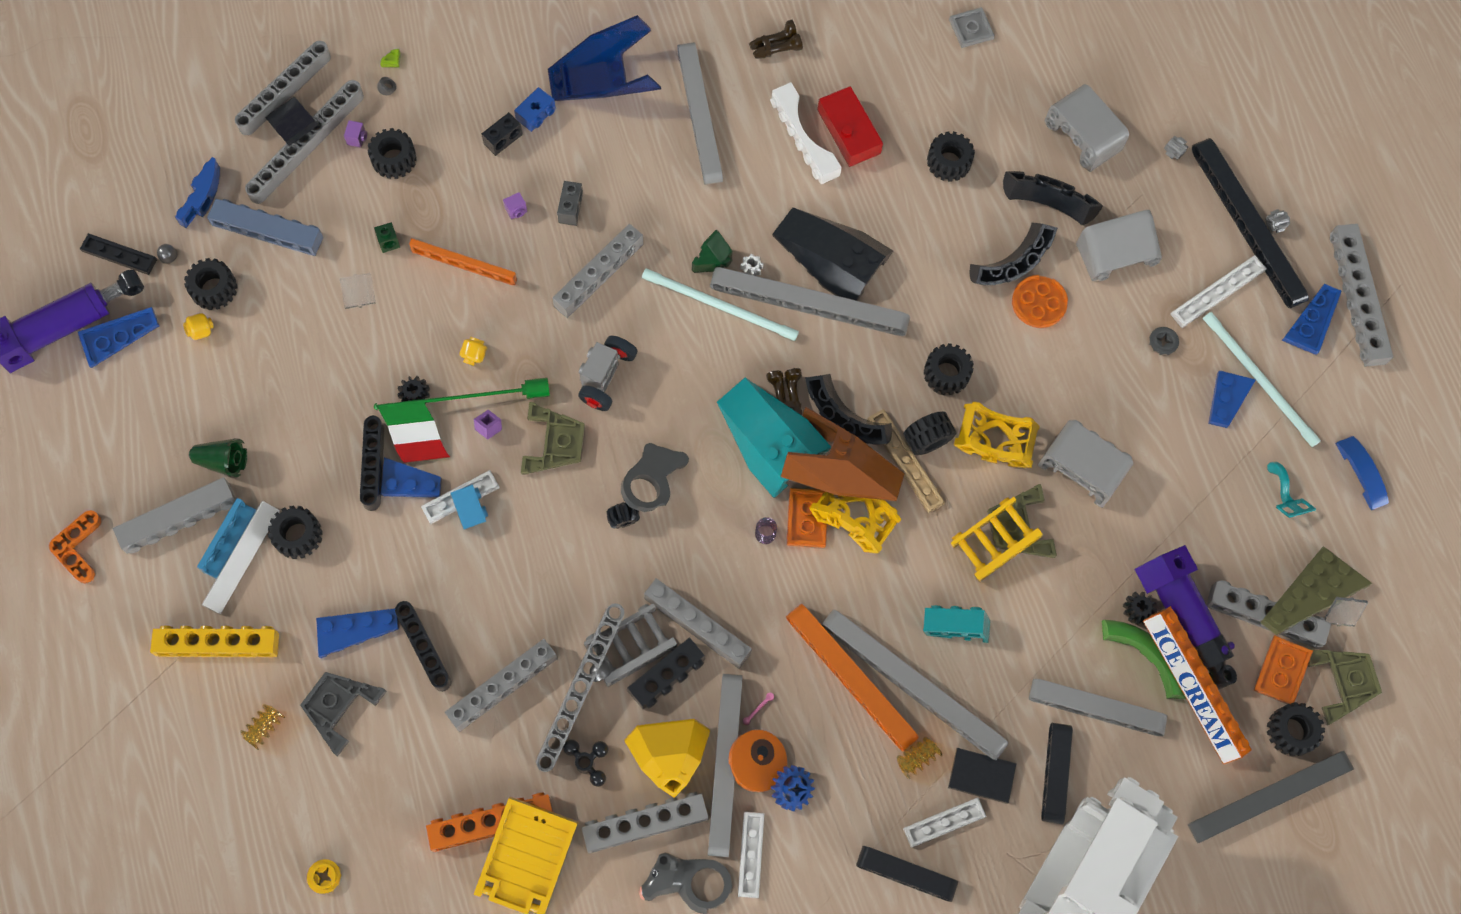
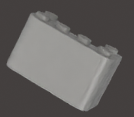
(1089, 125)
(1087, 461)

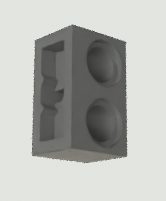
(570, 203)

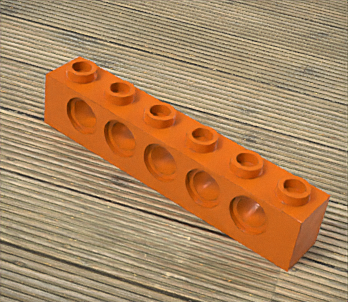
(437, 828)

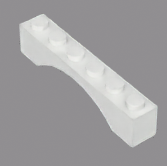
(823, 163)

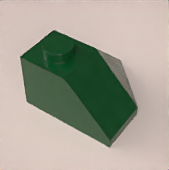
(714, 254)

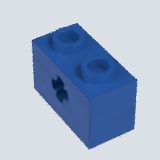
(535, 109)

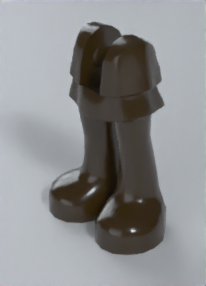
(764, 49)
(791, 378)

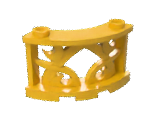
(971, 444)
(861, 535)

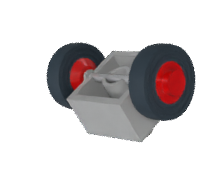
(600, 368)

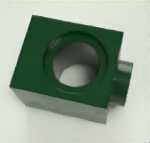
(387, 237)

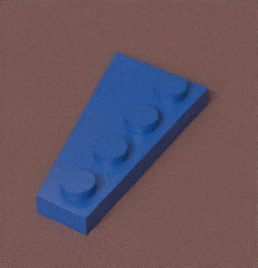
(1314, 321)
(345, 630)

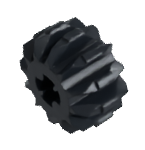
(418, 385)
(622, 515)
(1134, 611)

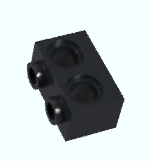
(502, 134)

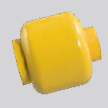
(198, 326)
(473, 351)

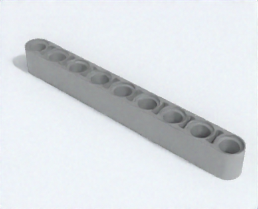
(699, 113)
(301, 148)
(572, 694)
(723, 777)

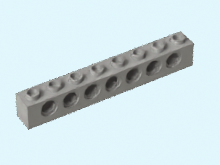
(1368, 301)

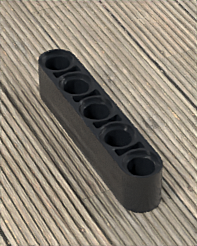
(374, 471)
(416, 639)
(1056, 773)
(907, 873)

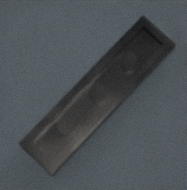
(118, 254)

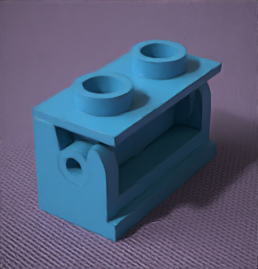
(468, 506)

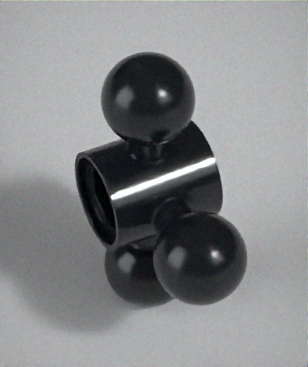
(599, 750)

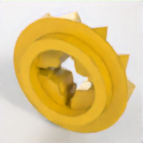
(321, 867)

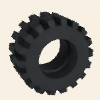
(389, 141)
(953, 144)
(206, 271)
(953, 356)
(929, 433)
(289, 518)
(1309, 722)

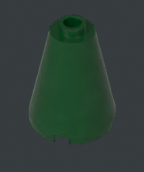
(221, 456)

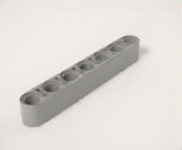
(285, 79)
(1098, 707)

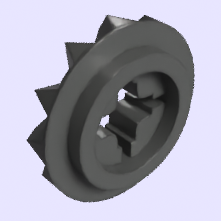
(1170, 337)

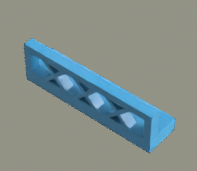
(226, 538)

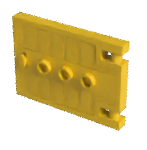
(526, 857)

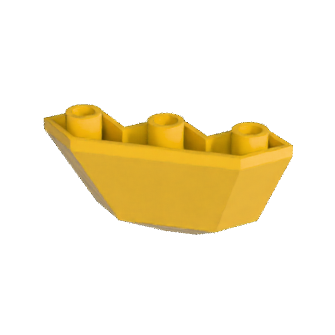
(669, 751)

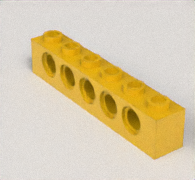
(266, 647)

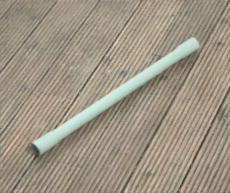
(782, 330)
(1306, 432)

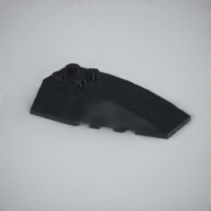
(832, 252)

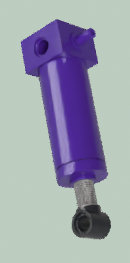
(59, 319)

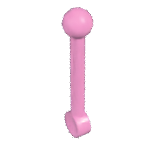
(769, 697)

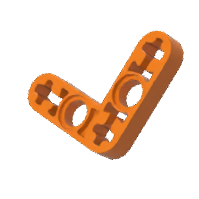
(68, 548)

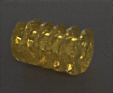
(262, 725)
(918, 756)

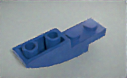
(205, 189)

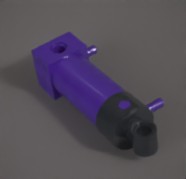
(1175, 587)

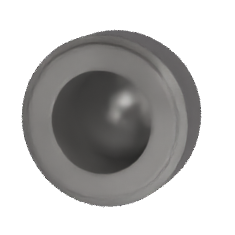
(383, 89)
(166, 253)
(603, 672)

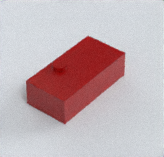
(850, 126)

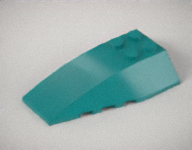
(767, 432)

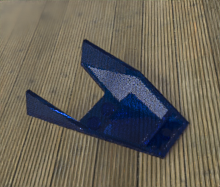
(597, 65)

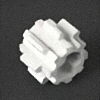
(752, 260)

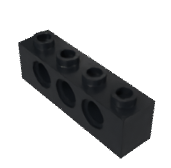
(686, 650)

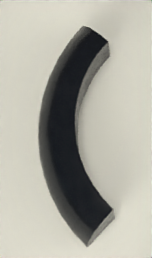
(1051, 193)
(1020, 261)
(832, 408)

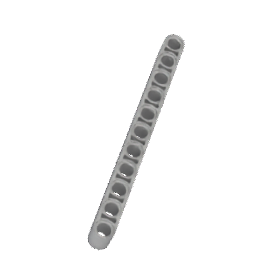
(810, 301)
(915, 685)

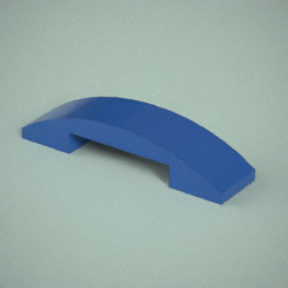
(1366, 471)

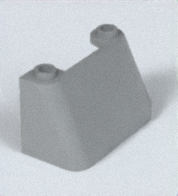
(1119, 244)

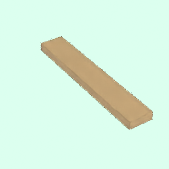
(910, 466)

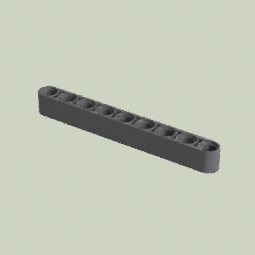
(1270, 796)

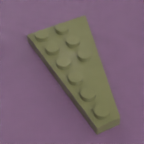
(1314, 591)

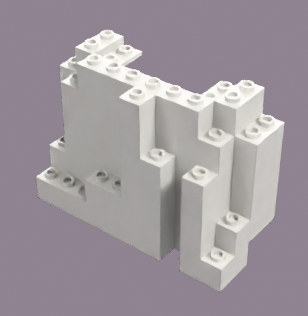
(1105, 855)

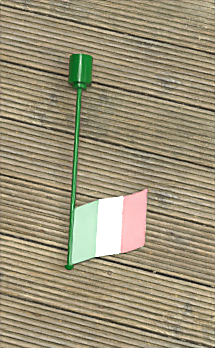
(415, 429)

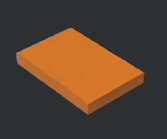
(802, 525)
(1283, 670)

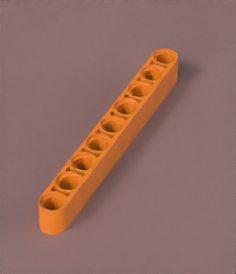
(852, 677)

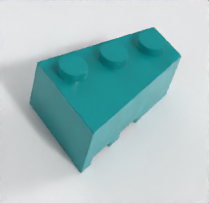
(957, 622)

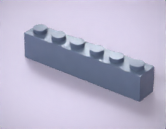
(265, 227)

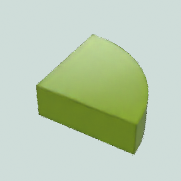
(391, 59)

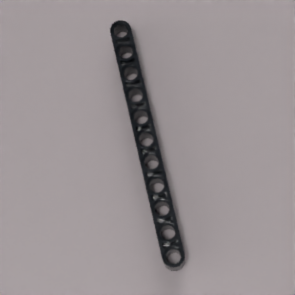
(1250, 223)

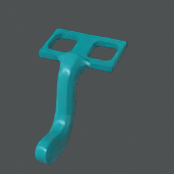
(1278, 469)

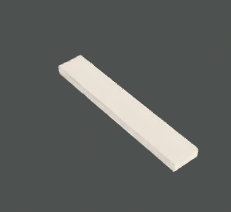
(1218, 291)
(240, 558)

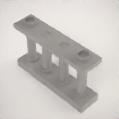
(647, 656)

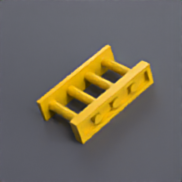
(998, 558)

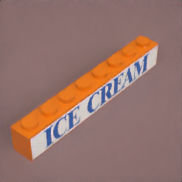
(1197, 685)

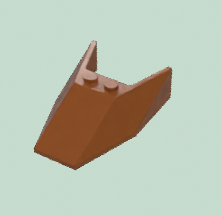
(848, 469)

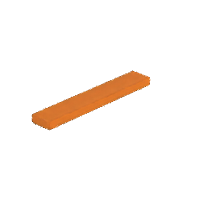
(463, 262)

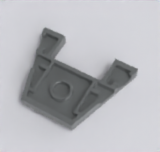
(331, 700)

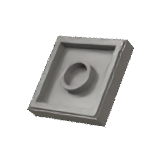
(971, 27)

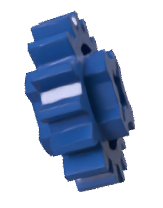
(789, 780)

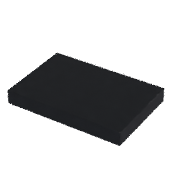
(291, 121)
(982, 775)

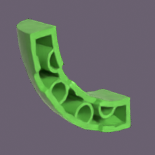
(1142, 640)

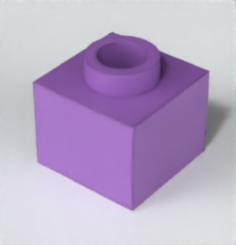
(355, 134)
(515, 206)
(487, 424)

